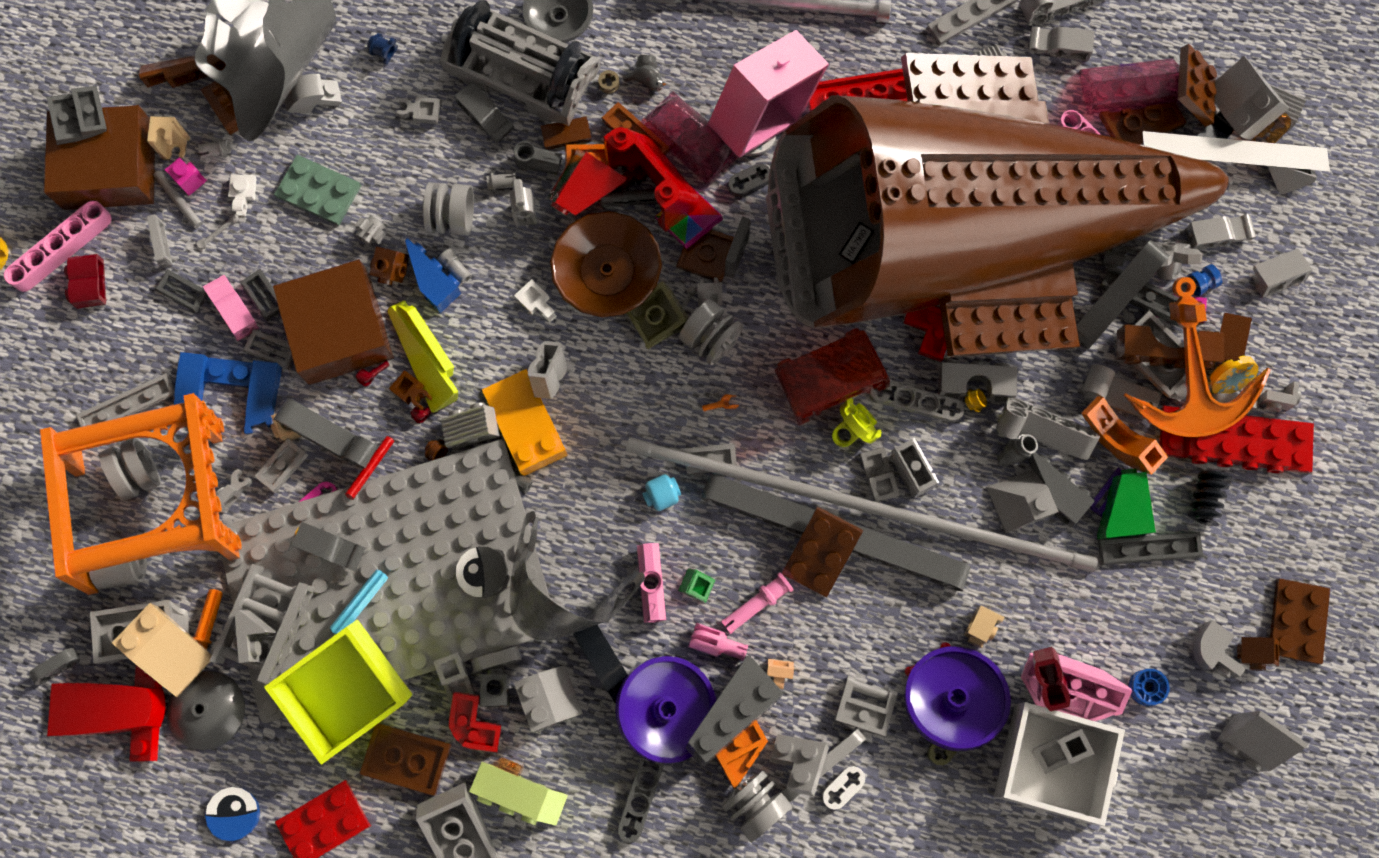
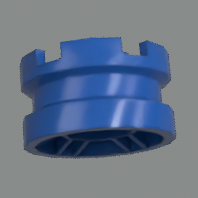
(1159, 690)

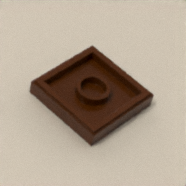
(707, 256)

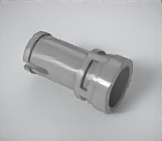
(451, 262)

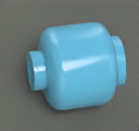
(661, 492)

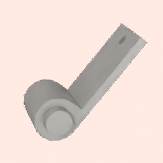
(1102, 383)

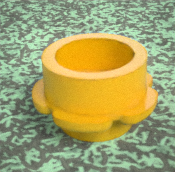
(975, 400)

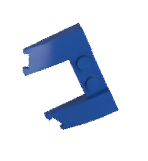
(258, 376)

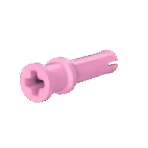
(766, 596)

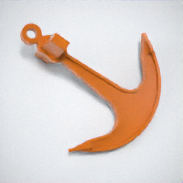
(1200, 412)

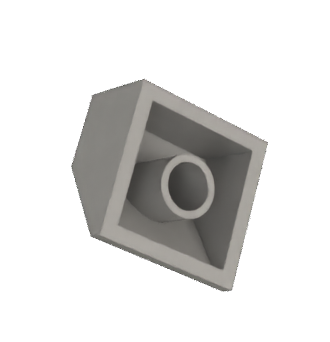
(548, 698)

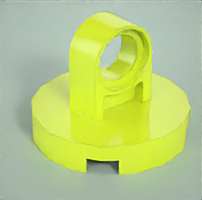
(858, 422)

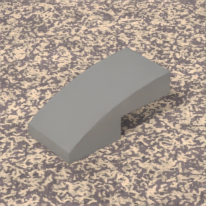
(879, 475)
(453, 675)

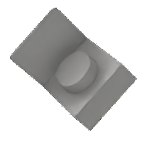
(247, 629)

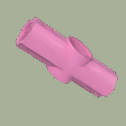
(652, 599)

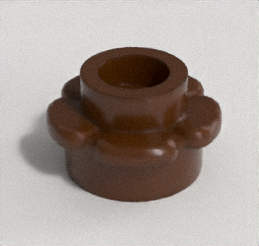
(433, 448)

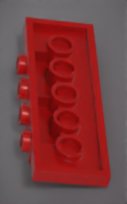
(874, 85)
(1249, 443)

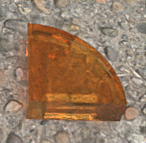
(514, 768)

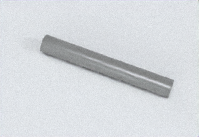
(177, 199)

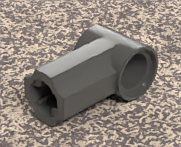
(540, 159)

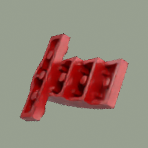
(109, 710)

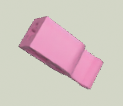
(230, 307)

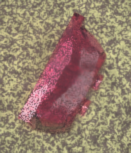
(690, 138)

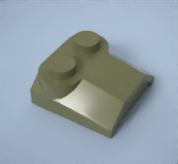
(658, 316)

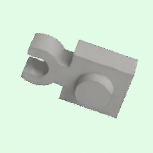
(423, 110)

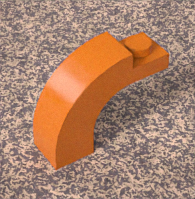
(1120, 440)

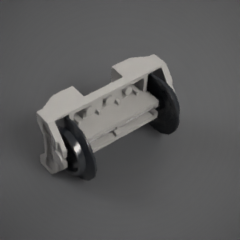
(491, 56)

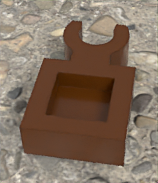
(409, 390)

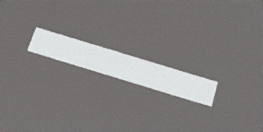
(1240, 151)

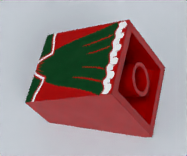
(583, 183)

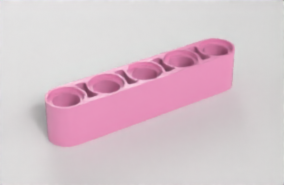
(46, 247)

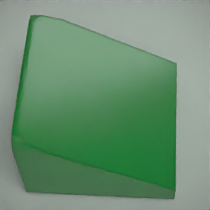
(696, 585)

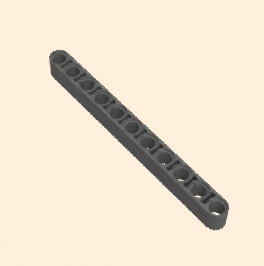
(870, 545)

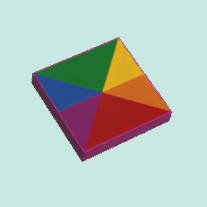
(695, 224)

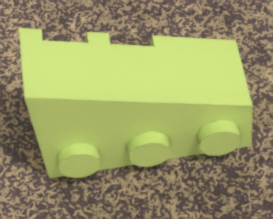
(517, 795)

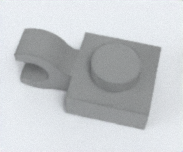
(230, 493)

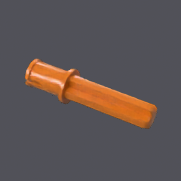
(208, 617)

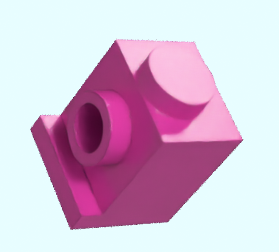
(185, 176)

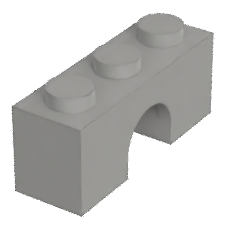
(998, 379)

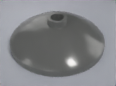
(542, 14)
(221, 715)

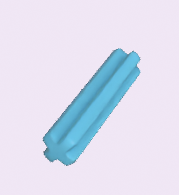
(359, 601)

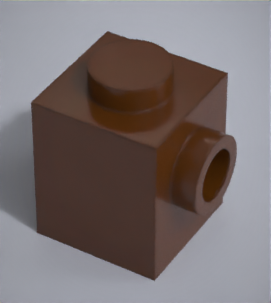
(1258, 652)

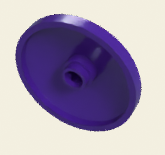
(957, 698)
(663, 707)

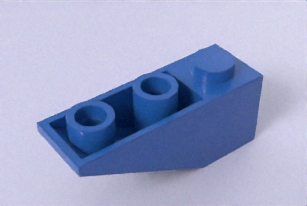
(432, 282)

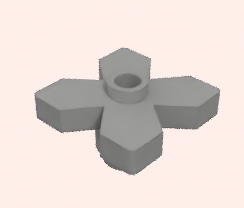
(1179, 253)

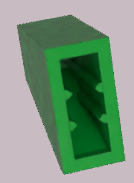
(1127, 507)

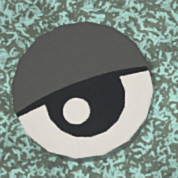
(481, 572)

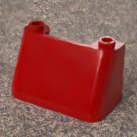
(672, 192)

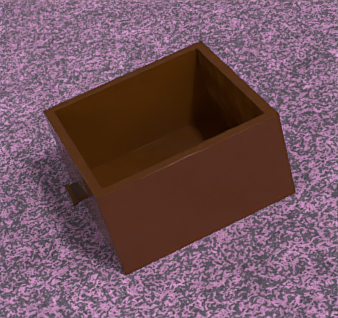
(105, 168)
(333, 322)

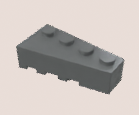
(737, 708)

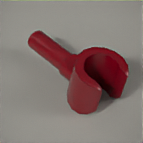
(366, 378)
(420, 415)

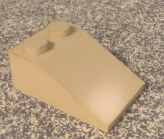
(163, 649)

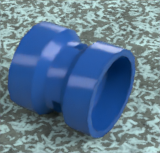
(1206, 279)

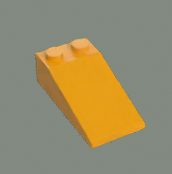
(524, 423)

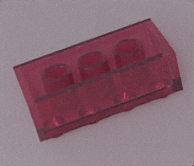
(1130, 85)

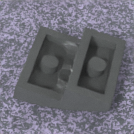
(76, 115)

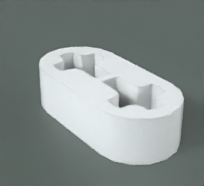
(839, 783)

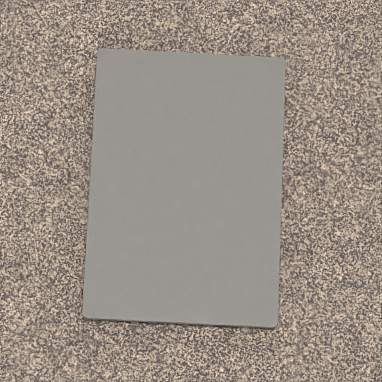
(413, 532)

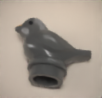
(646, 73)
(1018, 450)

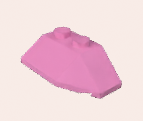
(1091, 690)

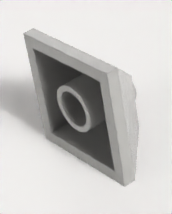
(1022, 501)

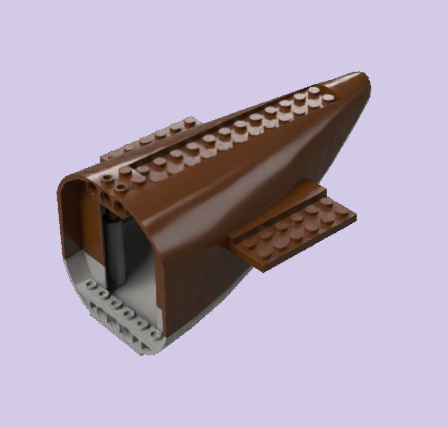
(965, 203)

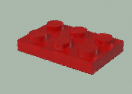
(323, 822)

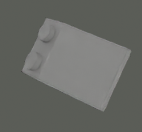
(1247, 99)
(1259, 741)
(455, 825)

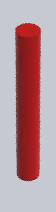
(366, 473)

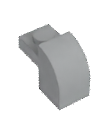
(312, 91)
(1210, 648)
(1064, 750)

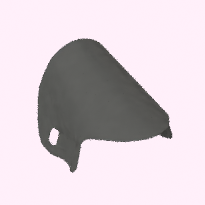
(262, 52)
(542, 617)

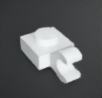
(241, 190)
(535, 299)

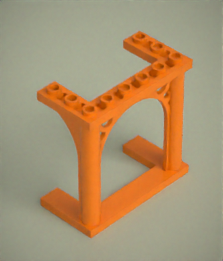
(64, 452)

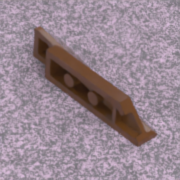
(176, 71)

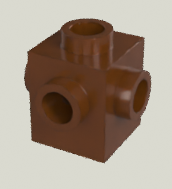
(388, 265)

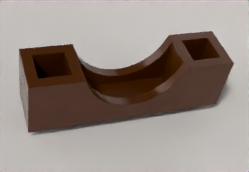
(1139, 345)

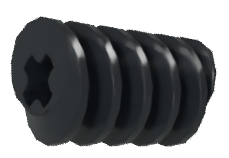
(1207, 497)

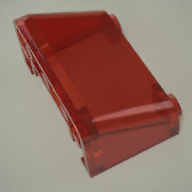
(831, 375)

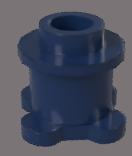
(382, 47)

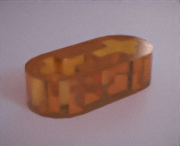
(1277, 133)

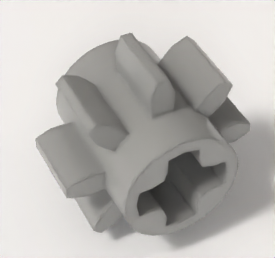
(369, 230)

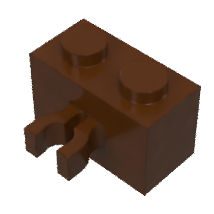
(222, 105)

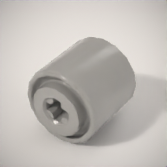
(119, 575)

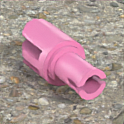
(715, 642)

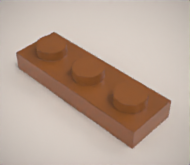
(620, 117)

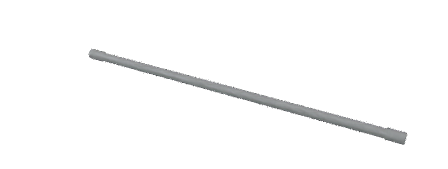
(1073, 559)

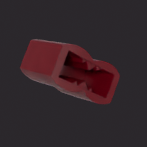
(85, 281)
(1051, 679)

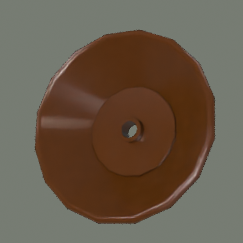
(599, 243)

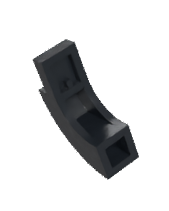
(602, 659)

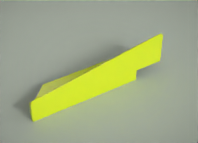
(425, 355)

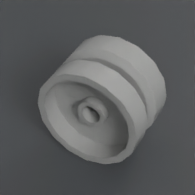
(129, 468)

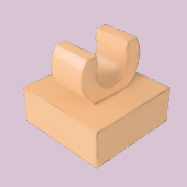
(780, 670)

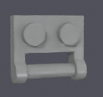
(863, 714)

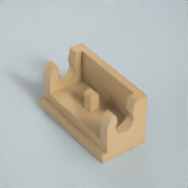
(165, 135)

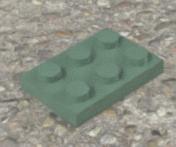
(317, 190)

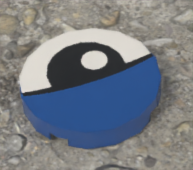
(232, 814)

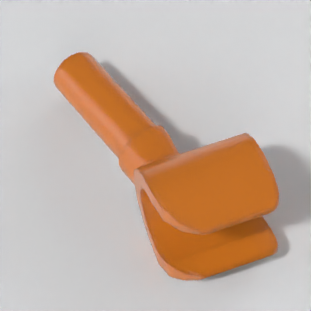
(724, 402)

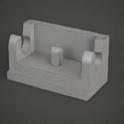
(1281, 273)

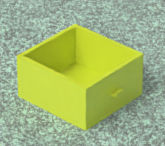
(339, 691)

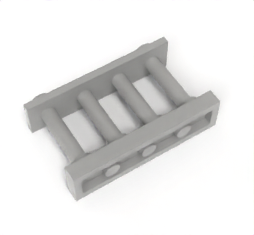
(288, 620)

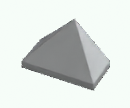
(1290, 179)

